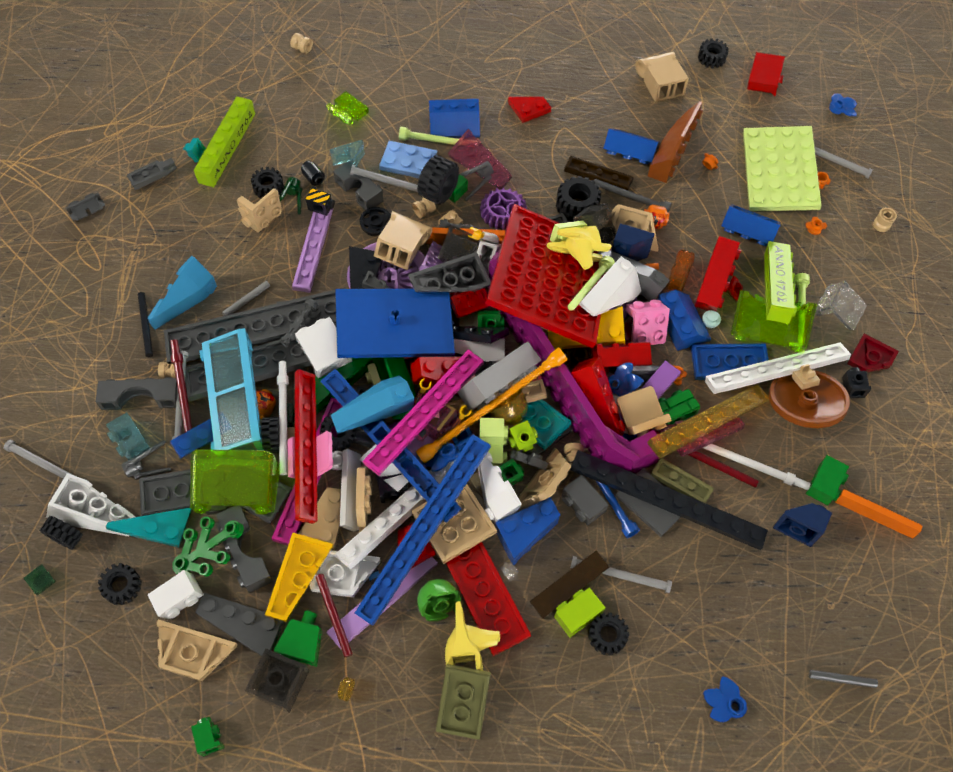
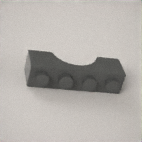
(115, 393)
(252, 570)

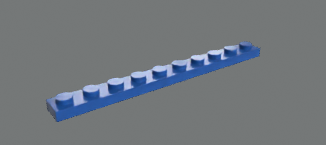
(422, 530)

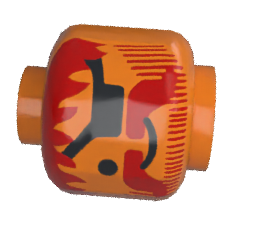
(659, 214)
(266, 403)

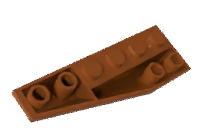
(674, 144)

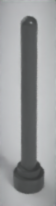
(639, 198)

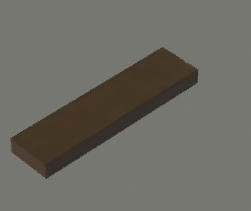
(593, 171)
(569, 584)

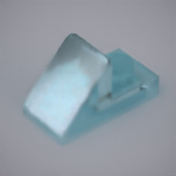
(350, 152)

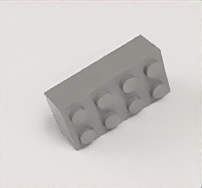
(499, 377)

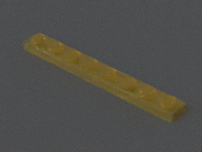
(707, 421)

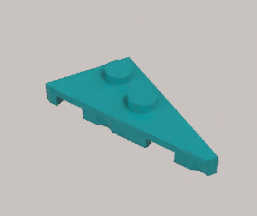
(158, 527)

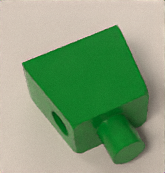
(301, 640)

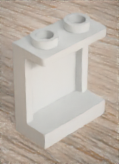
(320, 346)

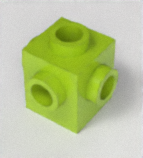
(515, 436)

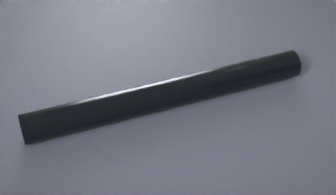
(145, 324)

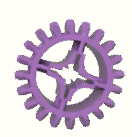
(497, 207)

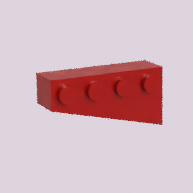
(717, 274)
(595, 385)

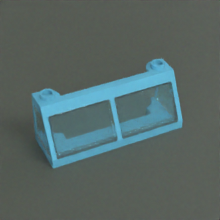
(232, 392)

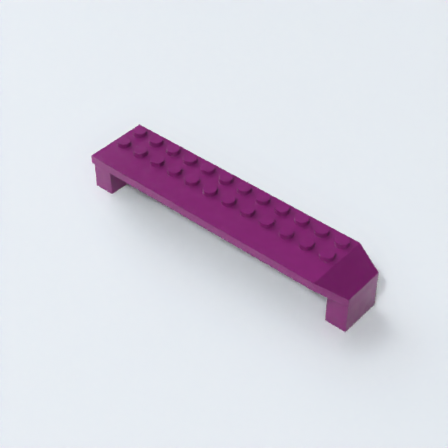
(575, 406)

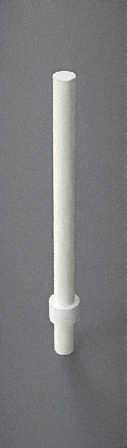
(282, 382)
(788, 477)

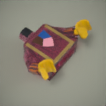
(445, 419)

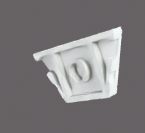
(341, 579)

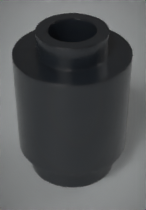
(312, 173)

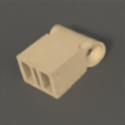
(663, 76)
(401, 240)

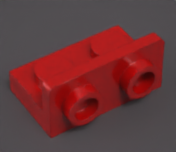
(468, 302)

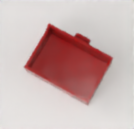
(766, 73)

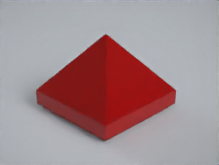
(734, 288)

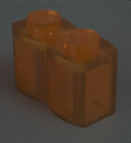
(680, 270)

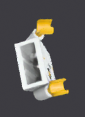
(487, 247)

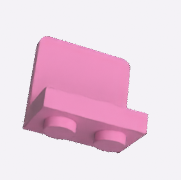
(649, 321)
(324, 454)

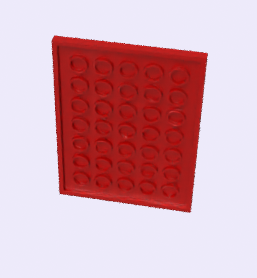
(540, 282)

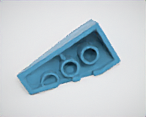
(189, 289)
(377, 403)

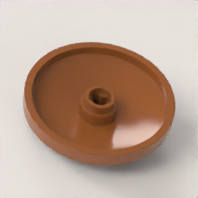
(810, 407)

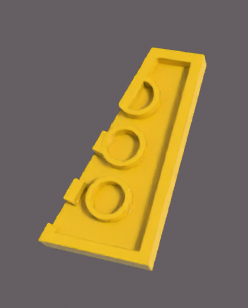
(610, 331)
(297, 571)

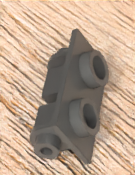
(79, 208)

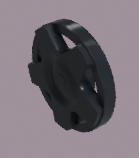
(375, 221)

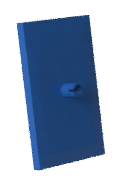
(393, 323)

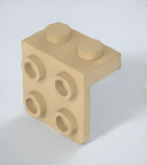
(262, 213)
(642, 411)

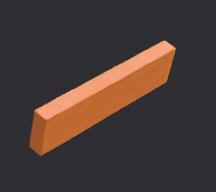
(879, 514)

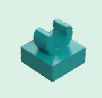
(195, 149)

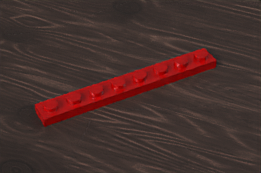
(305, 448)

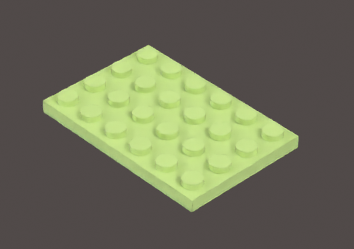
(781, 169)

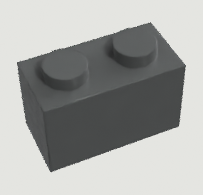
(584, 500)

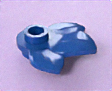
(843, 105)
(626, 380)
(446, 454)
(722, 700)

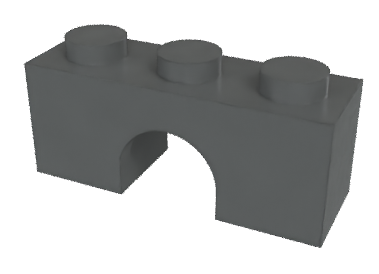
(367, 195)

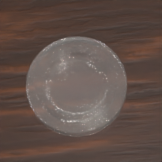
(510, 571)

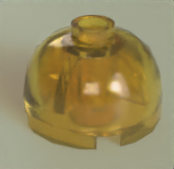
(512, 409)

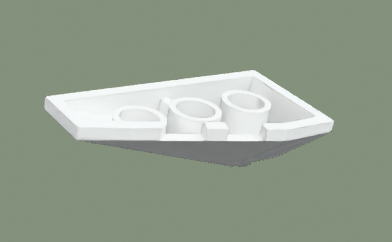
(498, 495)
(84, 506)

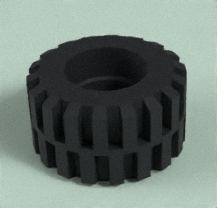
(438, 179)
(576, 189)

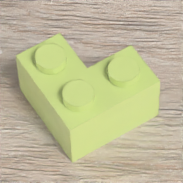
(496, 434)

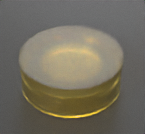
(346, 688)

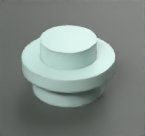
(711, 319)

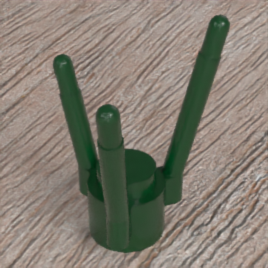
(292, 187)

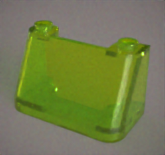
(752, 324)
(233, 479)

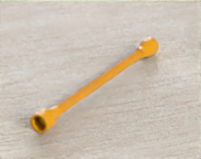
(429, 450)

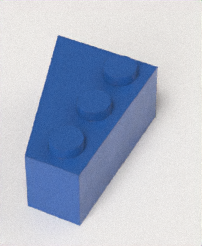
(525, 528)

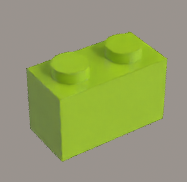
(579, 611)

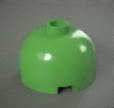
(437, 599)

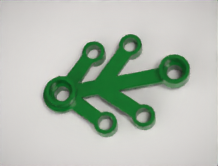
(204, 546)

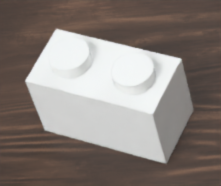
(175, 595)

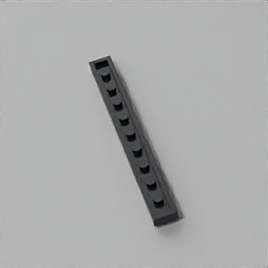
(669, 500)

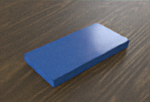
(717, 358)

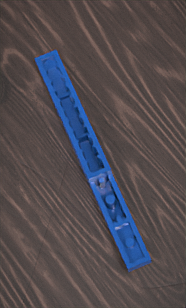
(377, 431)

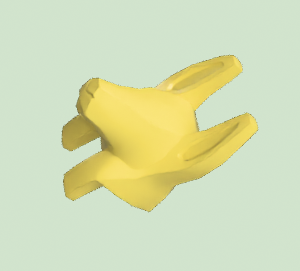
(581, 245)
(468, 641)

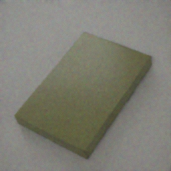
(463, 701)

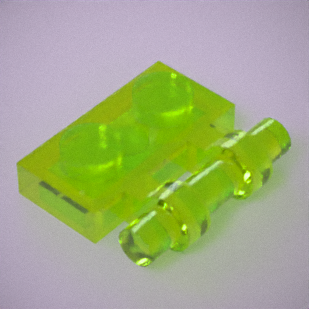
(350, 105)

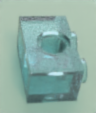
(122, 428)

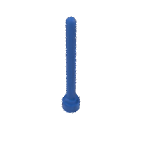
(629, 527)

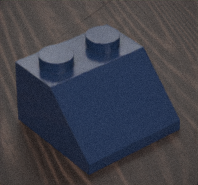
(632, 242)
(804, 523)

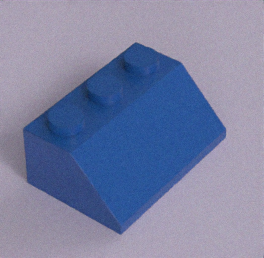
(454, 117)
(631, 145)
(750, 225)
(684, 321)

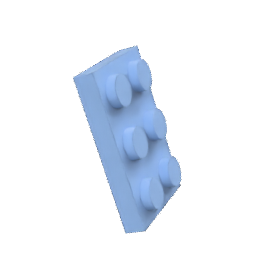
(405, 159)

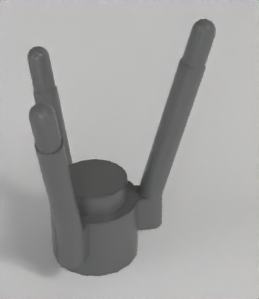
(483, 170)
(133, 466)

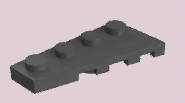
(240, 622)

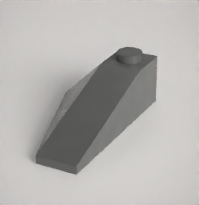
(452, 276)
(650, 279)

